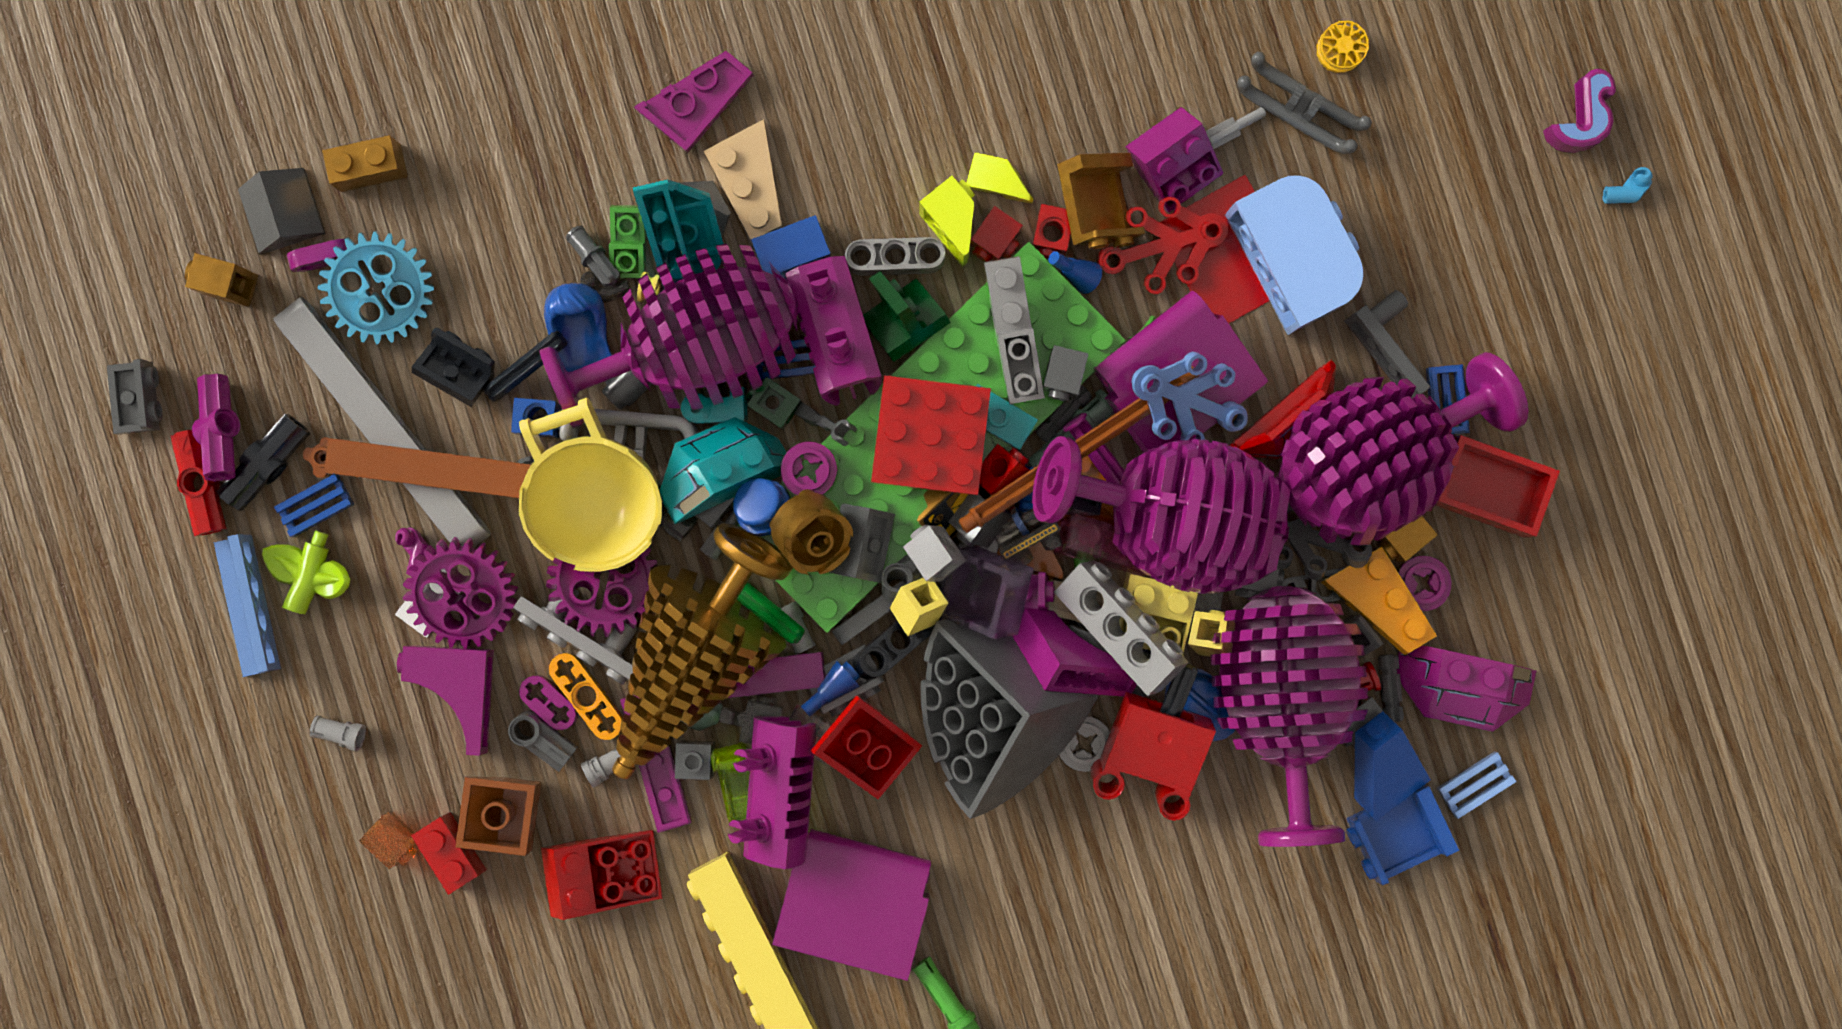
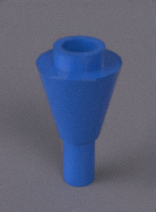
(1081, 273)
(838, 682)

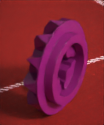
(813, 453)
(1439, 581)

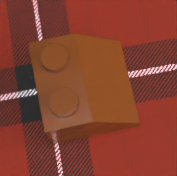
(498, 815)

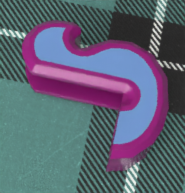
(1593, 115)

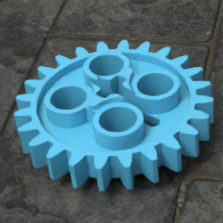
(348, 302)

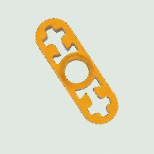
(579, 669)

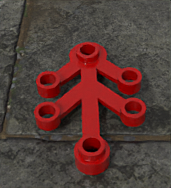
(1169, 242)

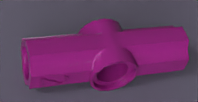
(216, 427)

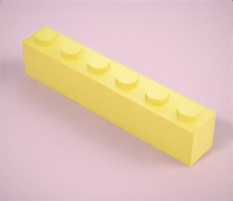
(748, 946)

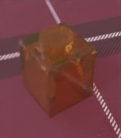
(390, 841)

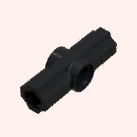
(263, 462)

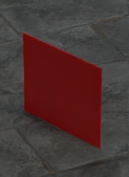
(1225, 273)

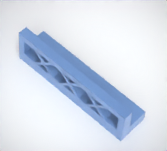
(247, 605)

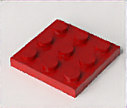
(931, 435)

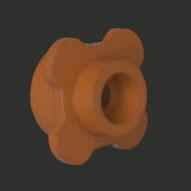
(314, 455)

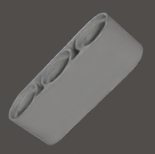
(880, 247)

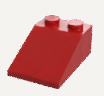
(867, 747)

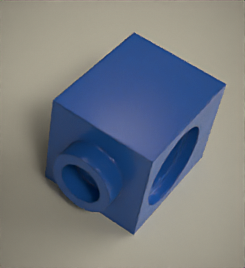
(526, 408)

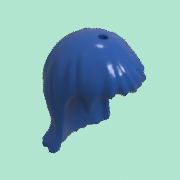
(582, 320)

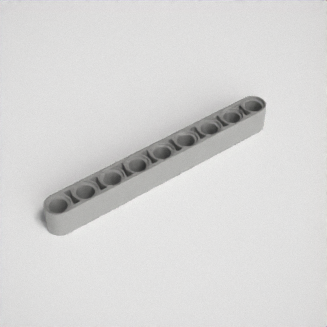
(373, 415)

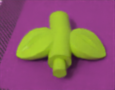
(306, 572)

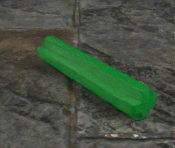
(771, 614)

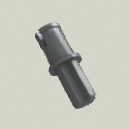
(593, 256)

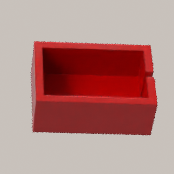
(1498, 488)

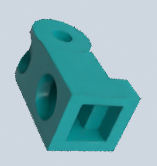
(716, 413)

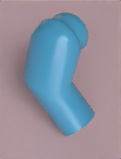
(1632, 189)

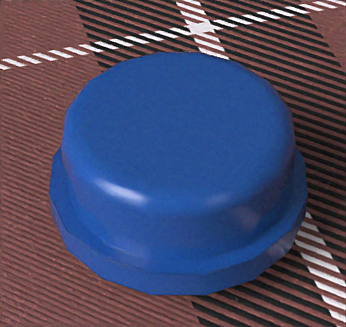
(757, 504)

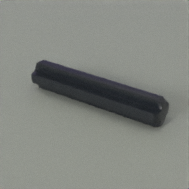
(523, 367)

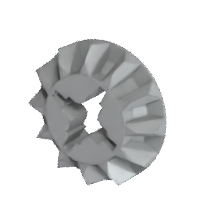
(1081, 759)

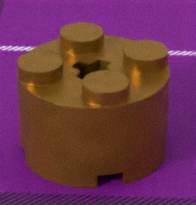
(811, 533)

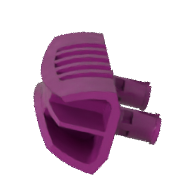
(834, 327)
(777, 792)

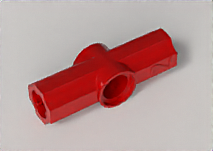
(202, 505)

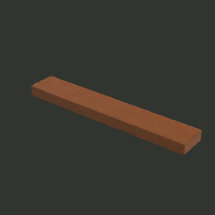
(424, 468)

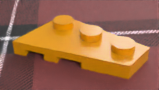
(1384, 601)

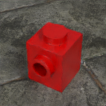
(996, 236)

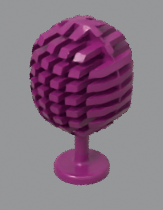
(694, 332)
(1384, 459)
(1181, 512)
(1291, 694)

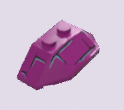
(1464, 687)

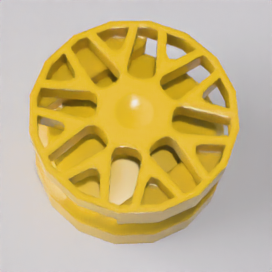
(1342, 47)

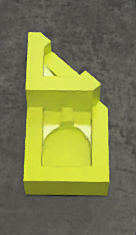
(997, 177)

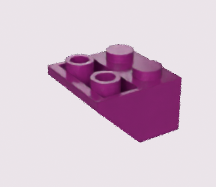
(1175, 158)

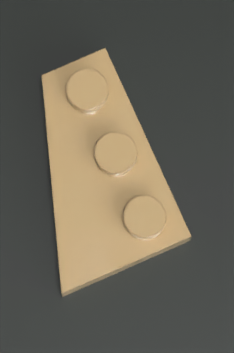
(748, 179)

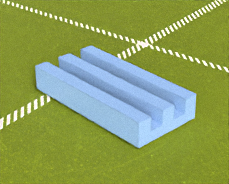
(1501, 769)

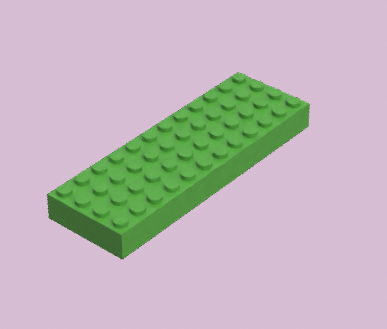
(957, 354)

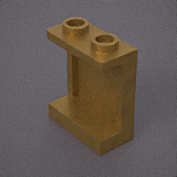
(1097, 200)

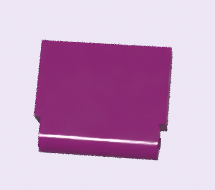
(1166, 340)
(855, 905)

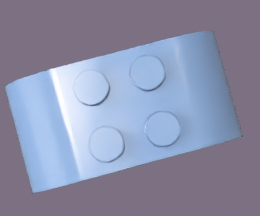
(1298, 249)

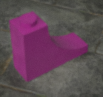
(1067, 661)
(461, 679)

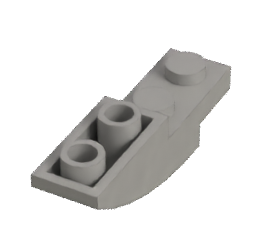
(1014, 330)

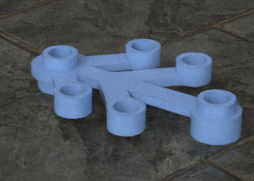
(1185, 396)

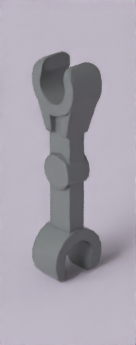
(815, 419)

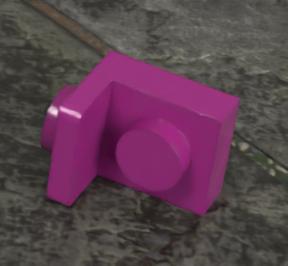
(1040, 592)

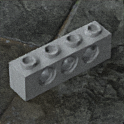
(1079, 596)

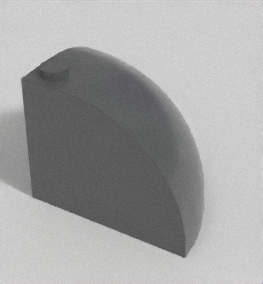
(991, 716)

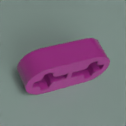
(313, 256)
(543, 708)

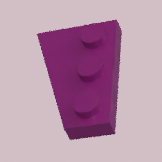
(696, 102)

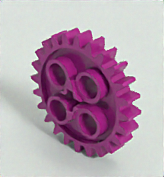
(630, 586)
(435, 608)

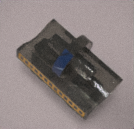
(1023, 533)

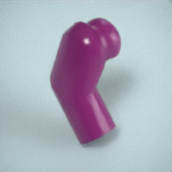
(412, 542)

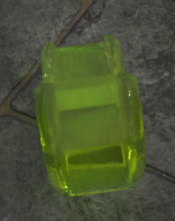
(733, 783)

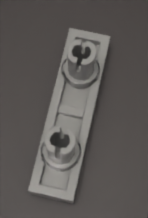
(606, 654)

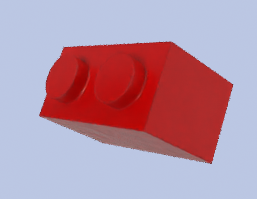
(450, 864)

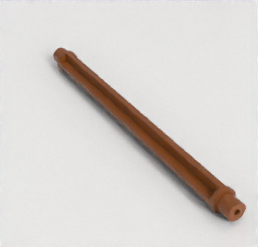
(1087, 443)

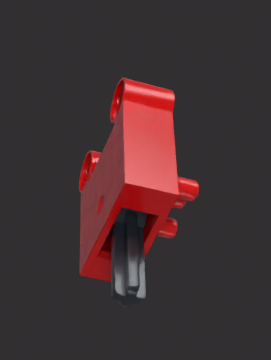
(1157, 745)

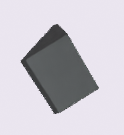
(280, 208)

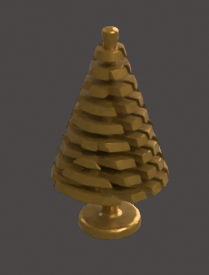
(676, 678)

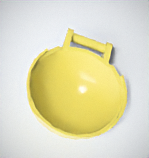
(587, 495)

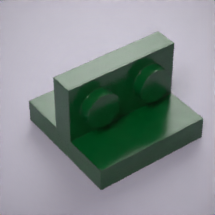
(904, 316)

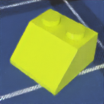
(950, 216)

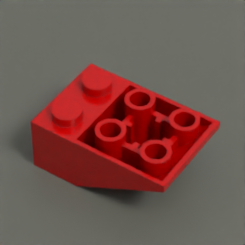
(601, 874)

